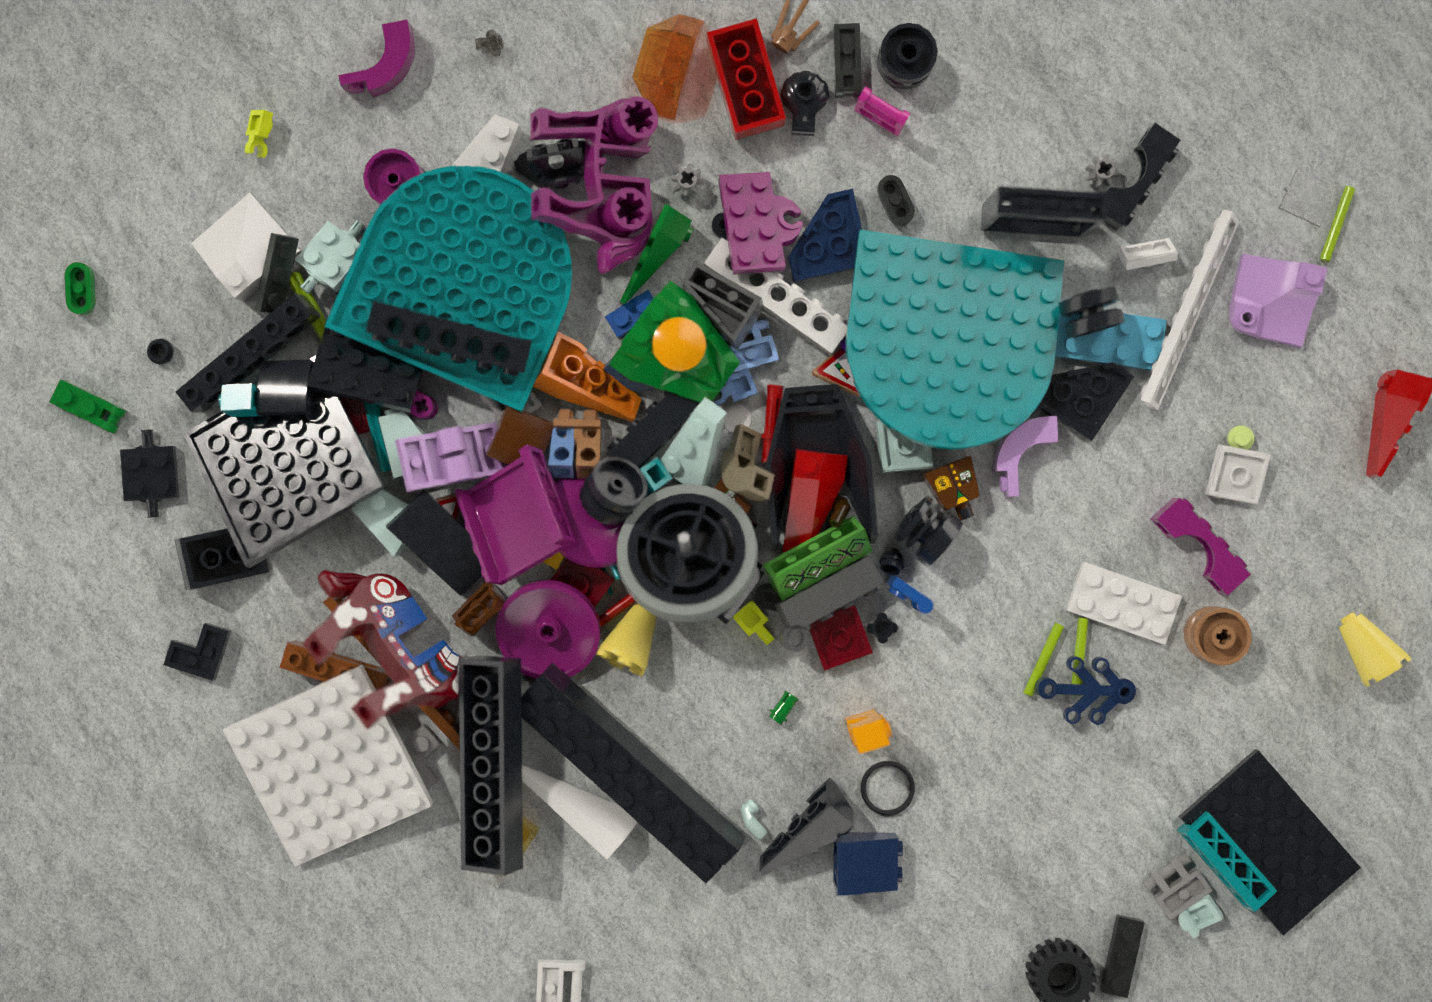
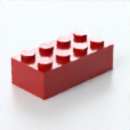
(746, 79)

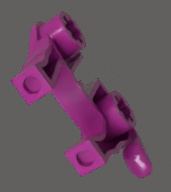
(617, 205)

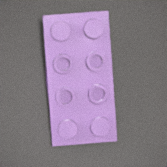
(447, 456)

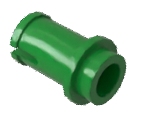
(783, 707)

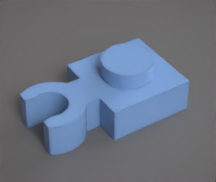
(738, 387)

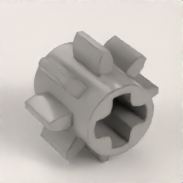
(1104, 178)
(686, 188)

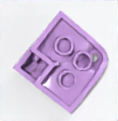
(1275, 298)

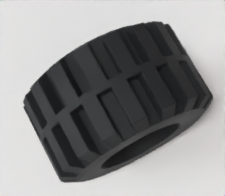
(1049, 956)

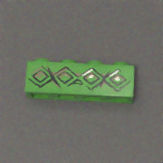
(817, 558)

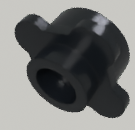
(882, 635)

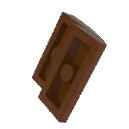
(516, 431)

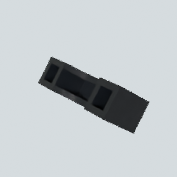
(1153, 152)

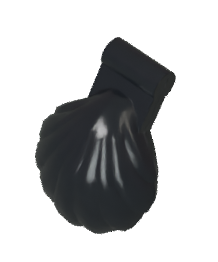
(804, 97)

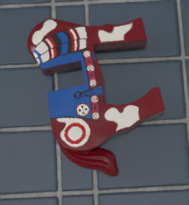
(384, 615)

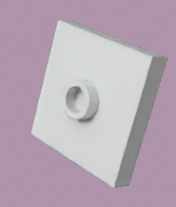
(1238, 474)

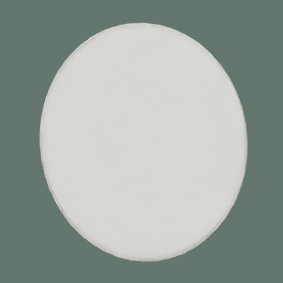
(737, 415)

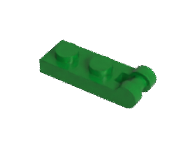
(87, 405)

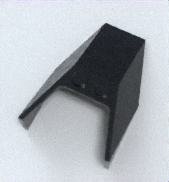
(821, 422)

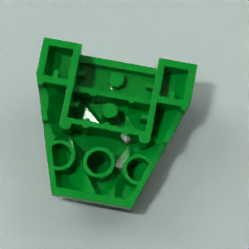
(638, 363)

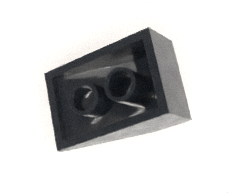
(212, 560)

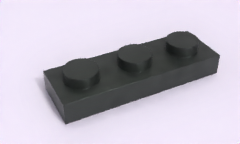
(276, 272)
(1122, 956)

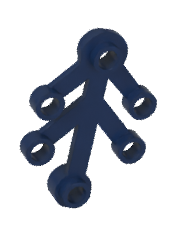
(1090, 690)

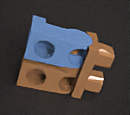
(571, 436)

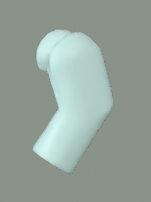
(750, 821)

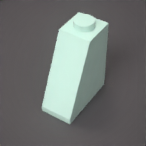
(394, 426)

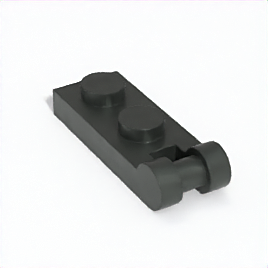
(847, 59)

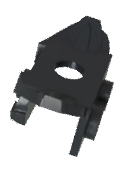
(535, 165)

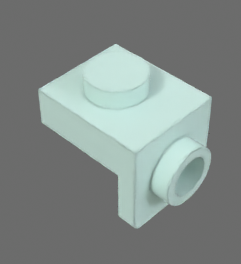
(1200, 915)

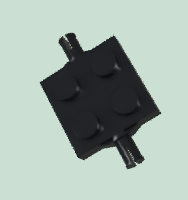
(149, 473)

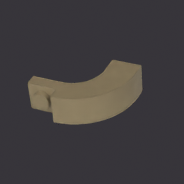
(739, 466)

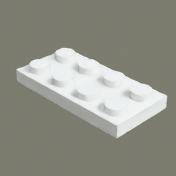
(1123, 603)

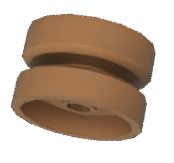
(1232, 638)

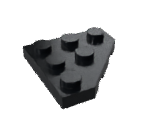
(1085, 397)

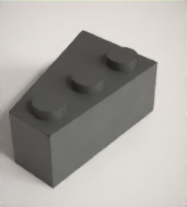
(724, 302)

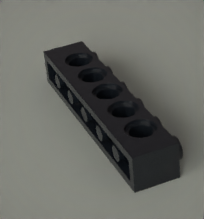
(383, 314)
(248, 352)

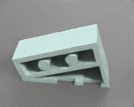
(694, 448)

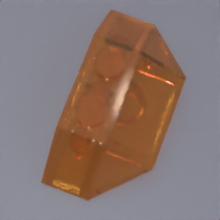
(666, 62)

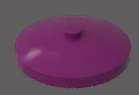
(594, 540)
(548, 625)

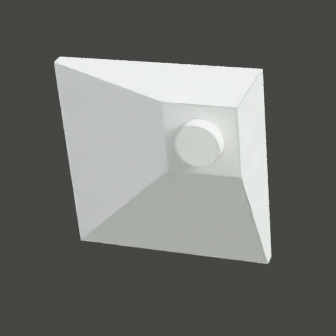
(238, 246)

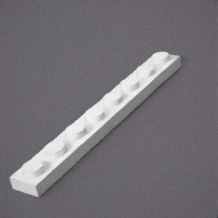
(1192, 303)

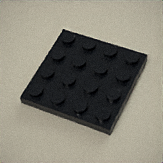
(363, 373)

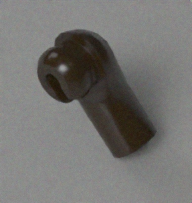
(841, 509)

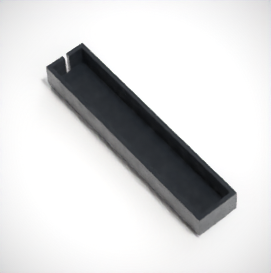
(630, 773)

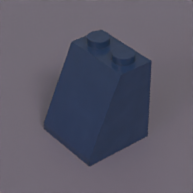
(866, 863)

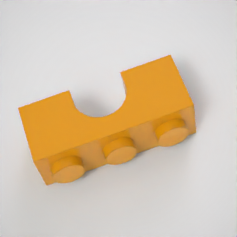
(868, 731)

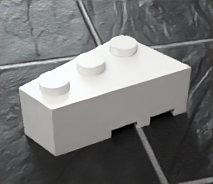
(493, 145)

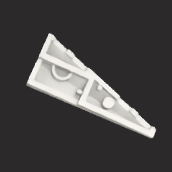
(594, 818)

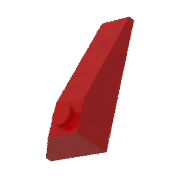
(1395, 404)
(813, 490)

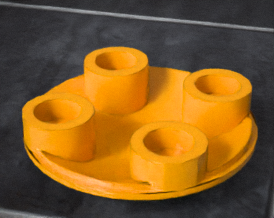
(679, 344)

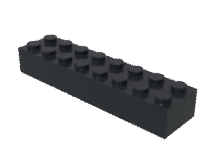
(491, 764)

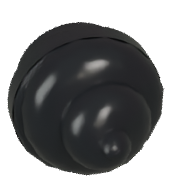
(892, 562)

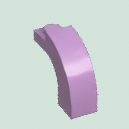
(1012, 446)

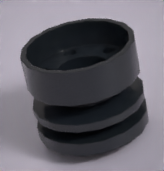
(928, 530)

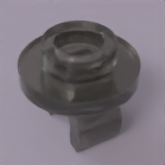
(490, 44)

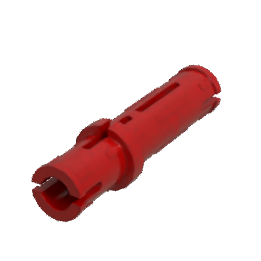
(773, 404)

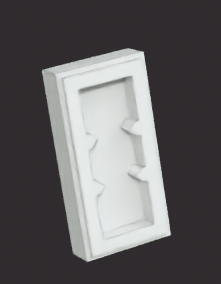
(1148, 253)

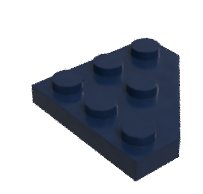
(828, 240)

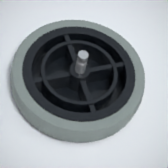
(687, 553)

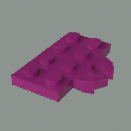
(756, 222)

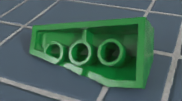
(665, 239)

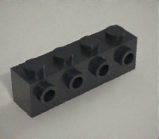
(654, 430)

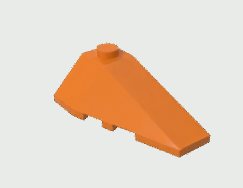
(579, 379)

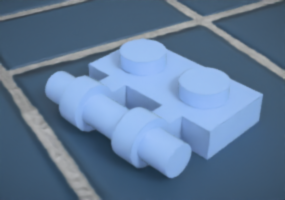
(758, 351)

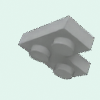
(419, 747)

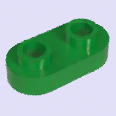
(77, 290)

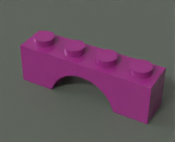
(1222, 569)

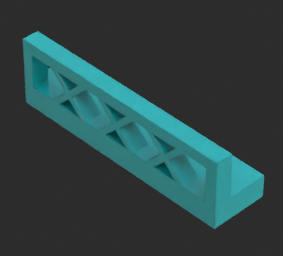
(1220, 868)

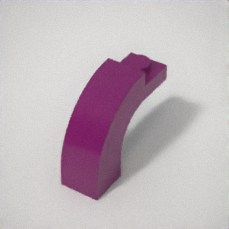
(391, 67)

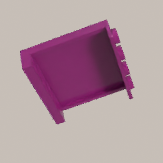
(515, 518)

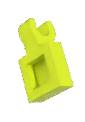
(258, 128)
(751, 620)

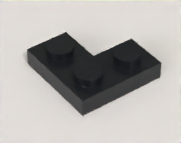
(202, 659)

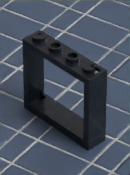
(1043, 211)

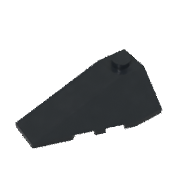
(819, 825)

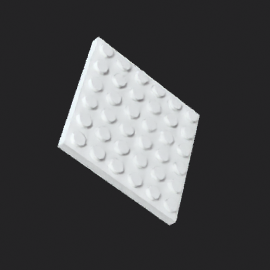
(324, 771)

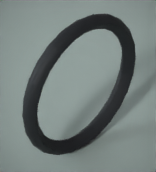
(911, 790)

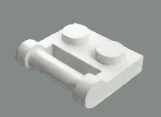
(551, 979)

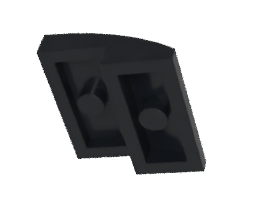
(284, 387)

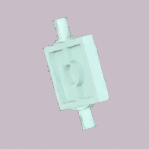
(329, 256)

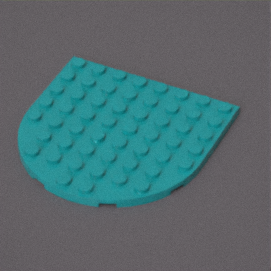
(468, 253)
(951, 337)

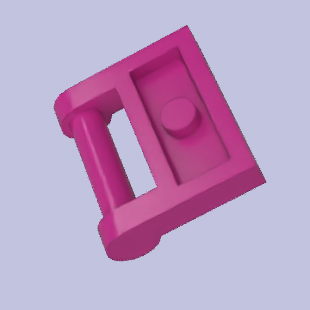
(881, 112)

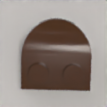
(479, 609)

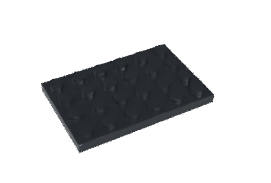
(1278, 838)

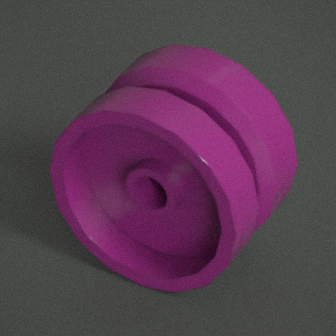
(384, 169)

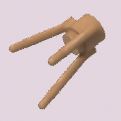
(784, 38)

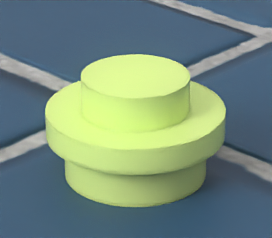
(1240, 437)

